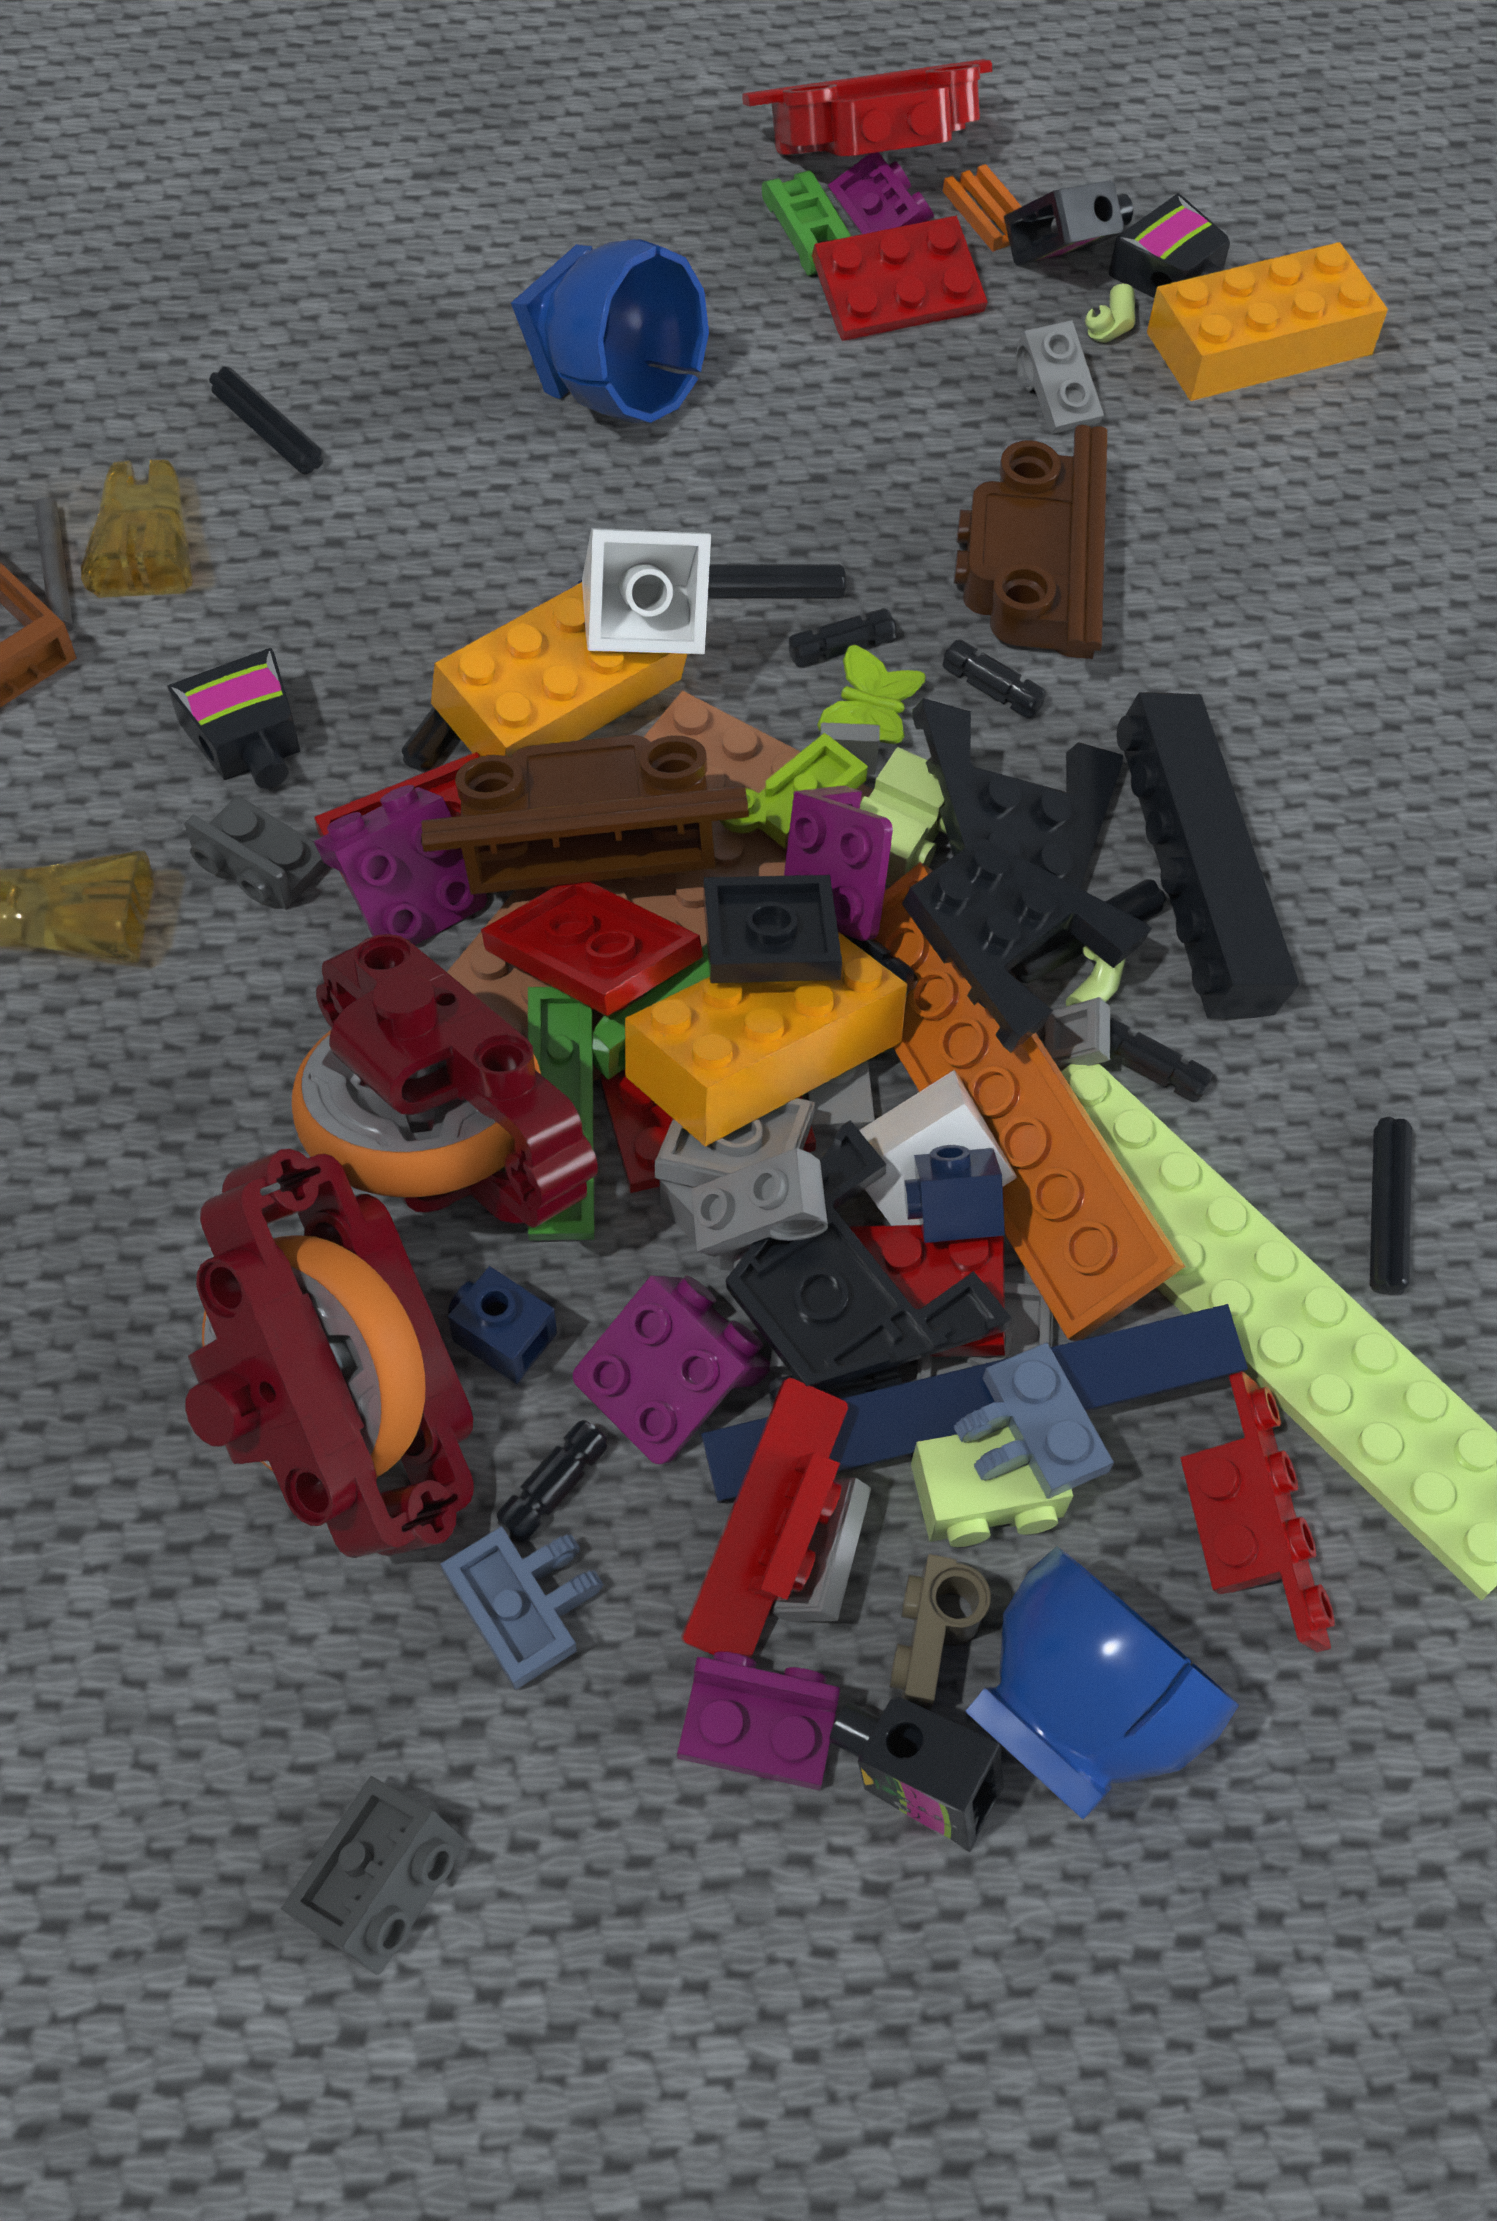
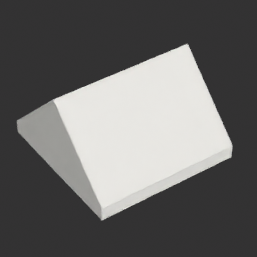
(646, 591)
(925, 1121)

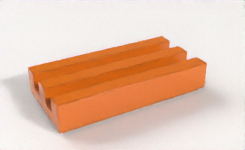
(991, 196)

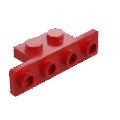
(1249, 1515)
(771, 1522)

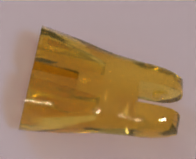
(138, 536)
(79, 906)

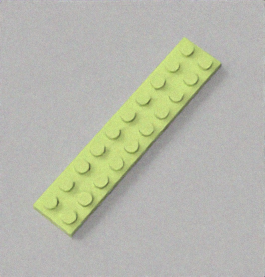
(1312, 1342)

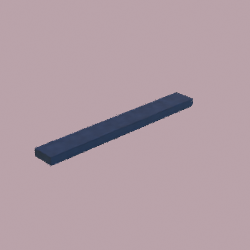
(1099, 1368)

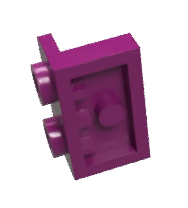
(877, 196)
(759, 1720)

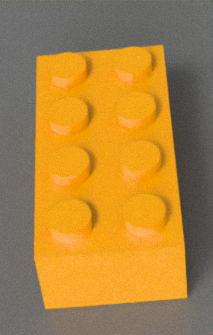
(1265, 320)
(541, 682)
(744, 1049)

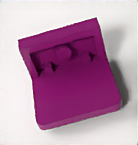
(847, 843)
(391, 875)
(668, 1365)

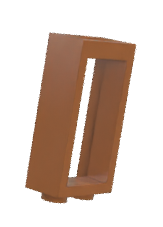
(34, 650)

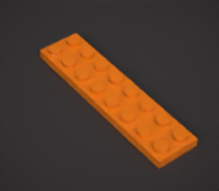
(1072, 1205)

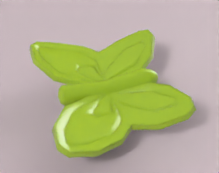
(875, 695)

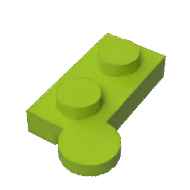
(817, 766)

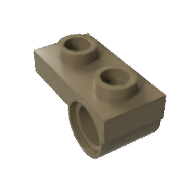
(917, 1665)

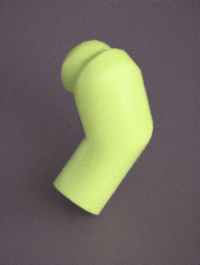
(1114, 320)
(1101, 983)

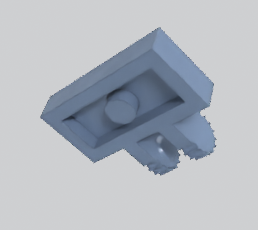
(1045, 1420)
(510, 1606)

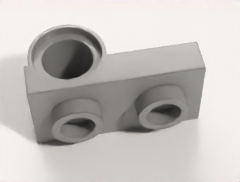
(1059, 375)
(767, 1199)

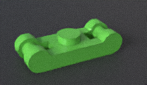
(804, 214)

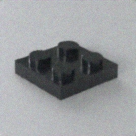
(771, 929)

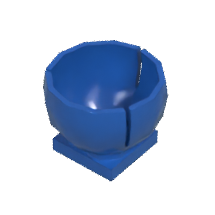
(608, 317)
(1093, 1689)

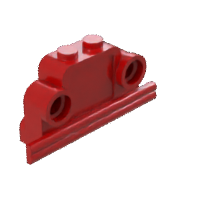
(875, 110)

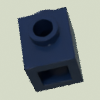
(956, 1194)
(501, 1323)

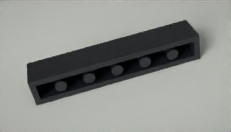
(1206, 857)

